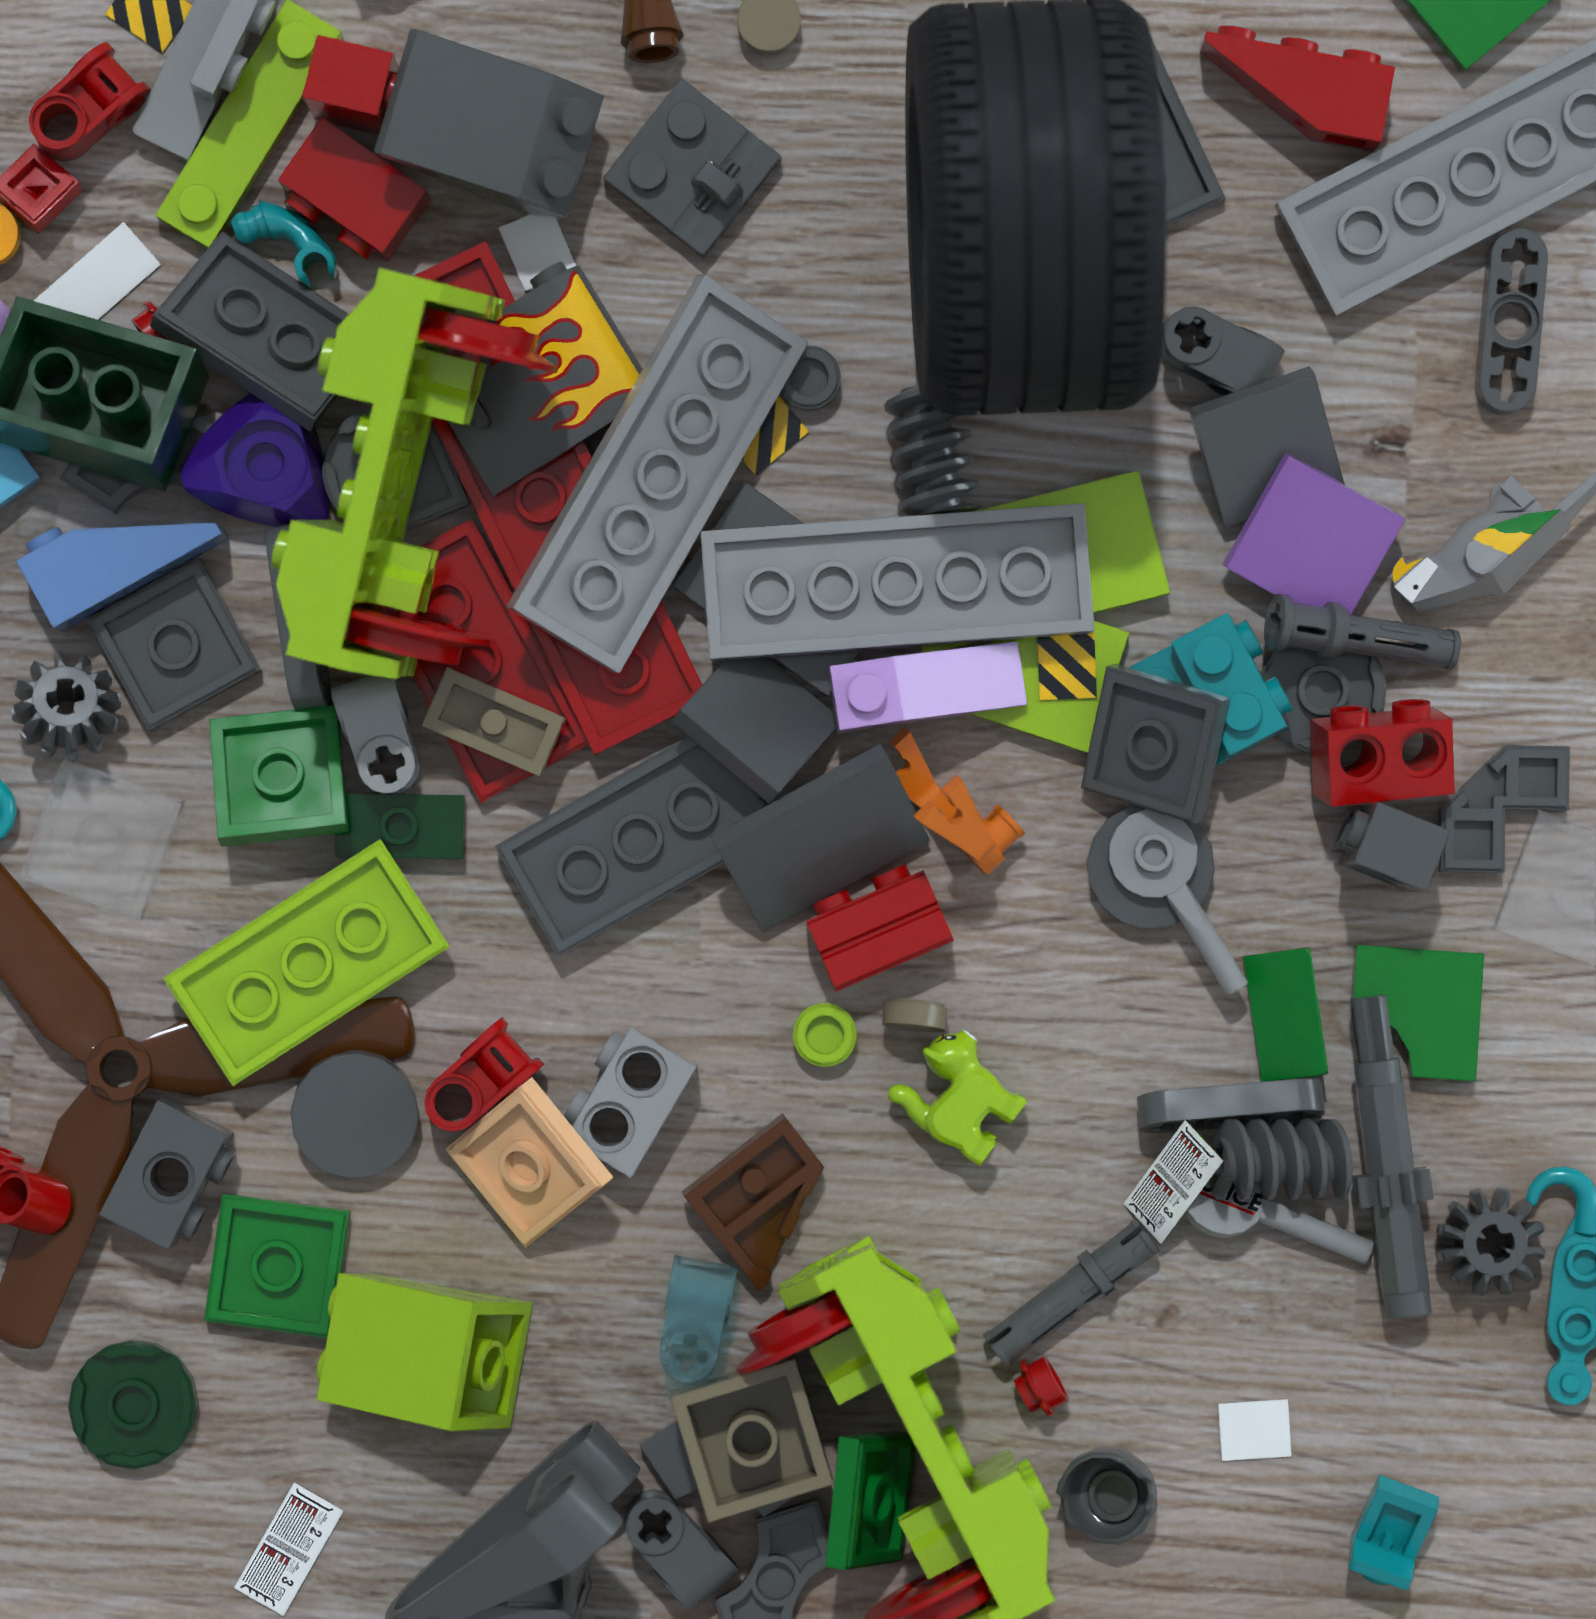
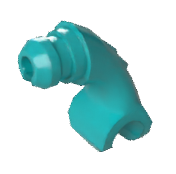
(274, 221)

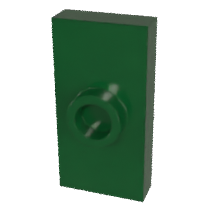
(406, 823)

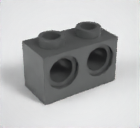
(1391, 846)

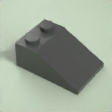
(489, 125)

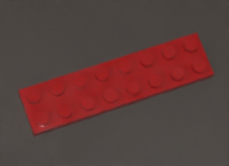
(658, 671)

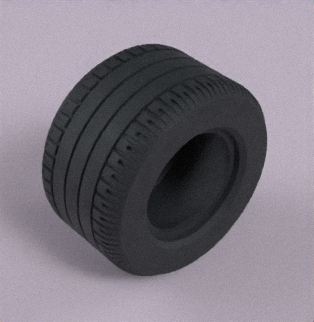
(1035, 206)

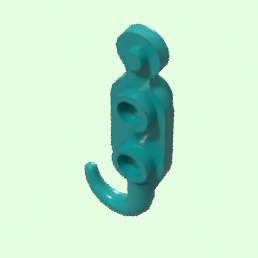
(1572, 1287)

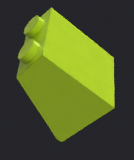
(423, 1352)

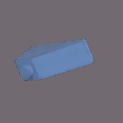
(97, 567)

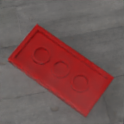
(475, 595)

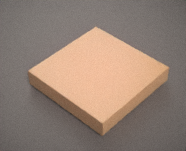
(529, 1162)

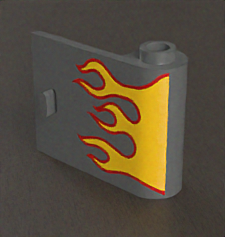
(544, 412)

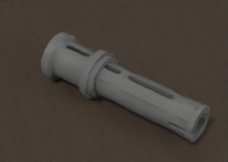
(1331, 636)

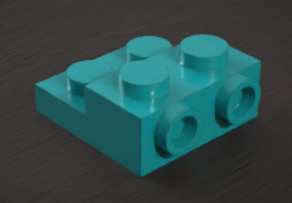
(1222, 662)

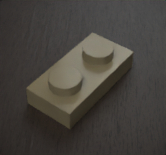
(494, 722)

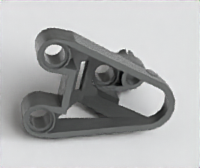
(531, 1542)

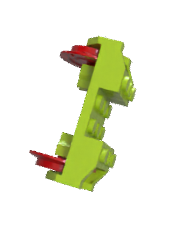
(415, 358)
(878, 1325)

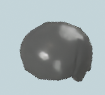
(1108, 1495)

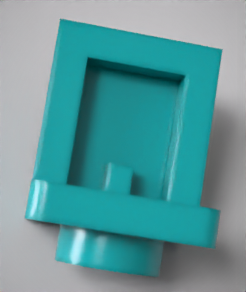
(1391, 1532)

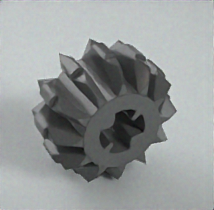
(91, 705)
(1481, 1262)

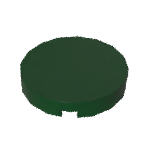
(133, 1404)

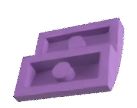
(1313, 538)

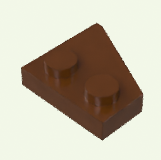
(757, 1196)

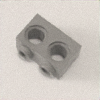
(643, 1108)

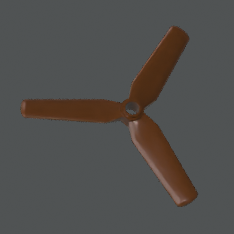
(94, 1134)

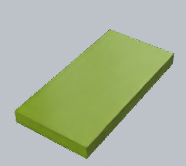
(1120, 538)
(306, 962)

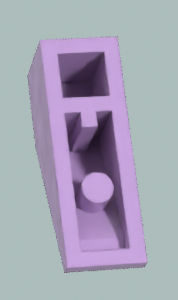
(926, 686)

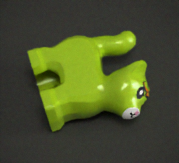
(959, 1110)

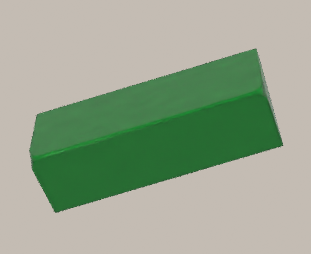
(1285, 1014)

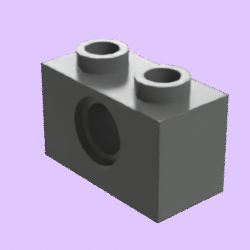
(139, 1200)

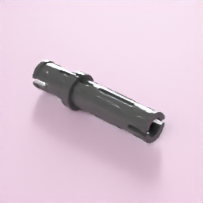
(1071, 1292)

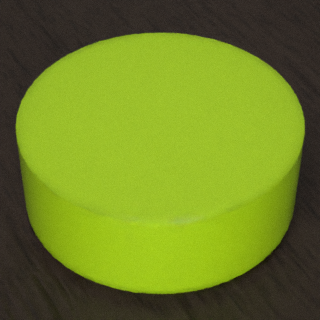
(824, 1034)

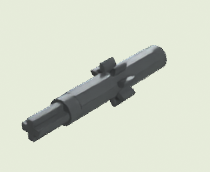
(1391, 1181)

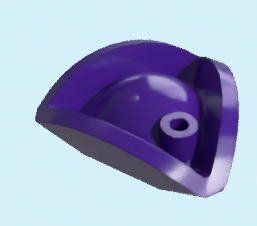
(258, 466)

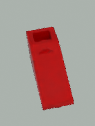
(1316, 92)

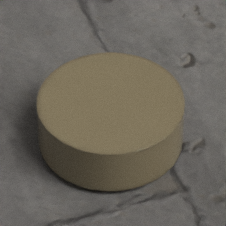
(769, 24)
(914, 1015)

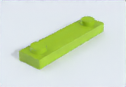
(245, 128)

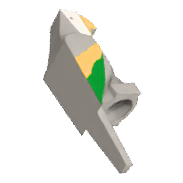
(1489, 549)

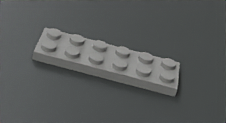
(1449, 183)
(657, 474)
(897, 582)

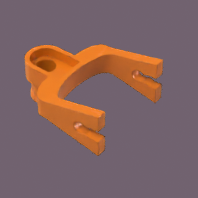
(952, 810)

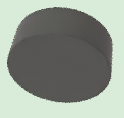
(813, 380)

